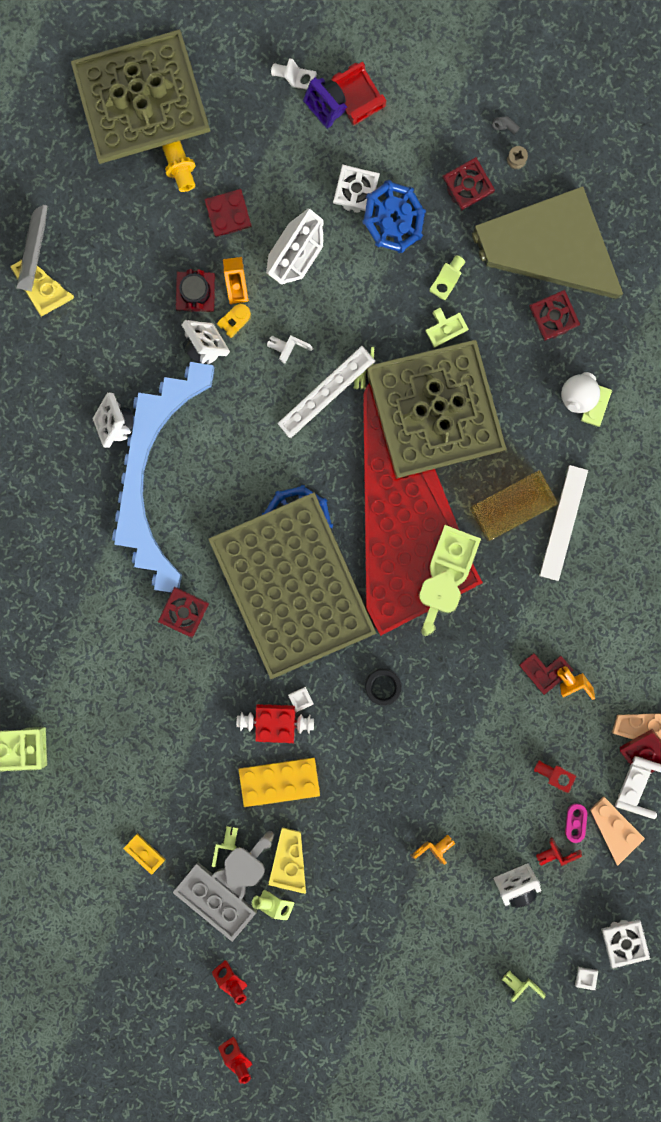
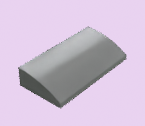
(32, 249)

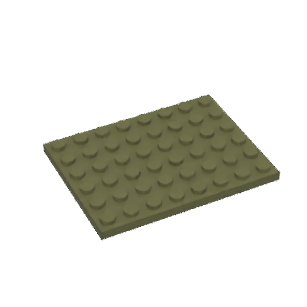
(292, 585)

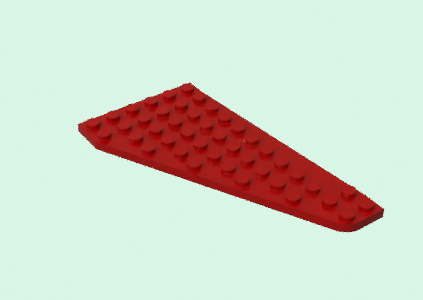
(400, 530)

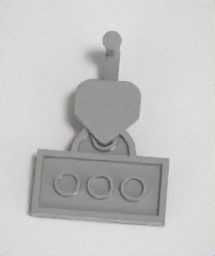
(221, 894)

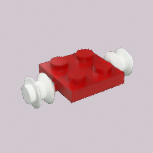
(275, 723)

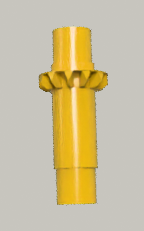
(179, 166)

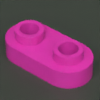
(576, 822)

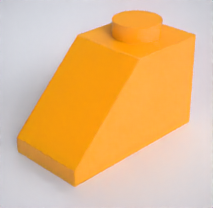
(235, 280)

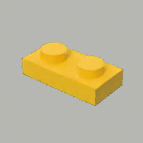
(144, 854)

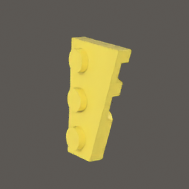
(46, 292)
(288, 862)

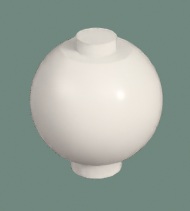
(581, 393)

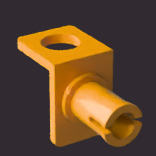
(573, 684)
(438, 849)

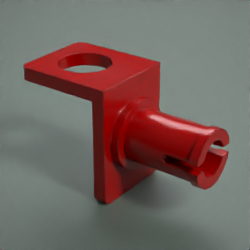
(553, 775)
(554, 853)
(230, 983)
(236, 1060)

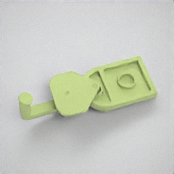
(448, 570)

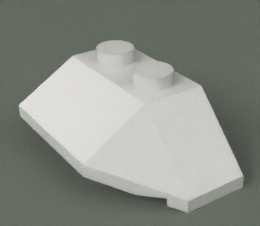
(296, 248)

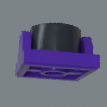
(325, 100)

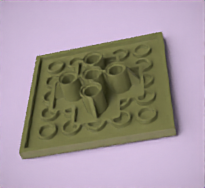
(140, 96)
(418, 441)

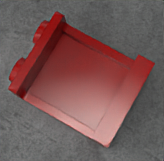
(360, 93)

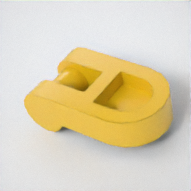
(240, 314)

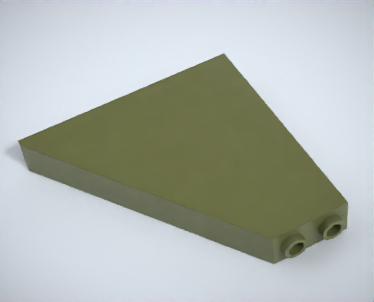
(551, 243)

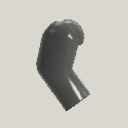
(505, 123)

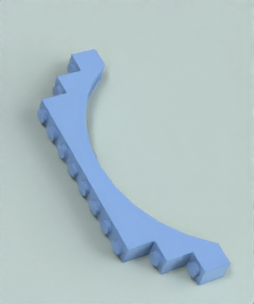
(149, 418)

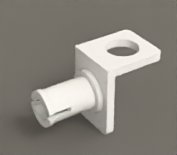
(292, 74)
(286, 347)

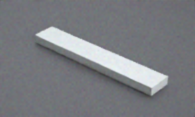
(326, 392)
(563, 523)

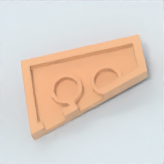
(637, 724)
(616, 830)

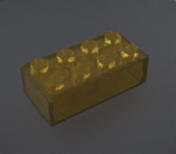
(513, 505)

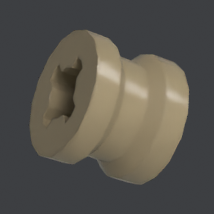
(515, 161)

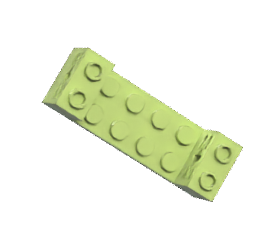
(23, 749)

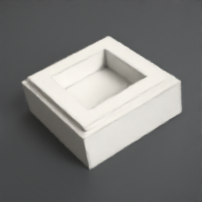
(301, 699)
(586, 978)

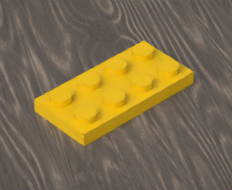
(279, 782)

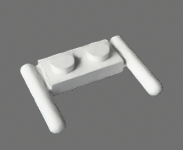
(634, 786)

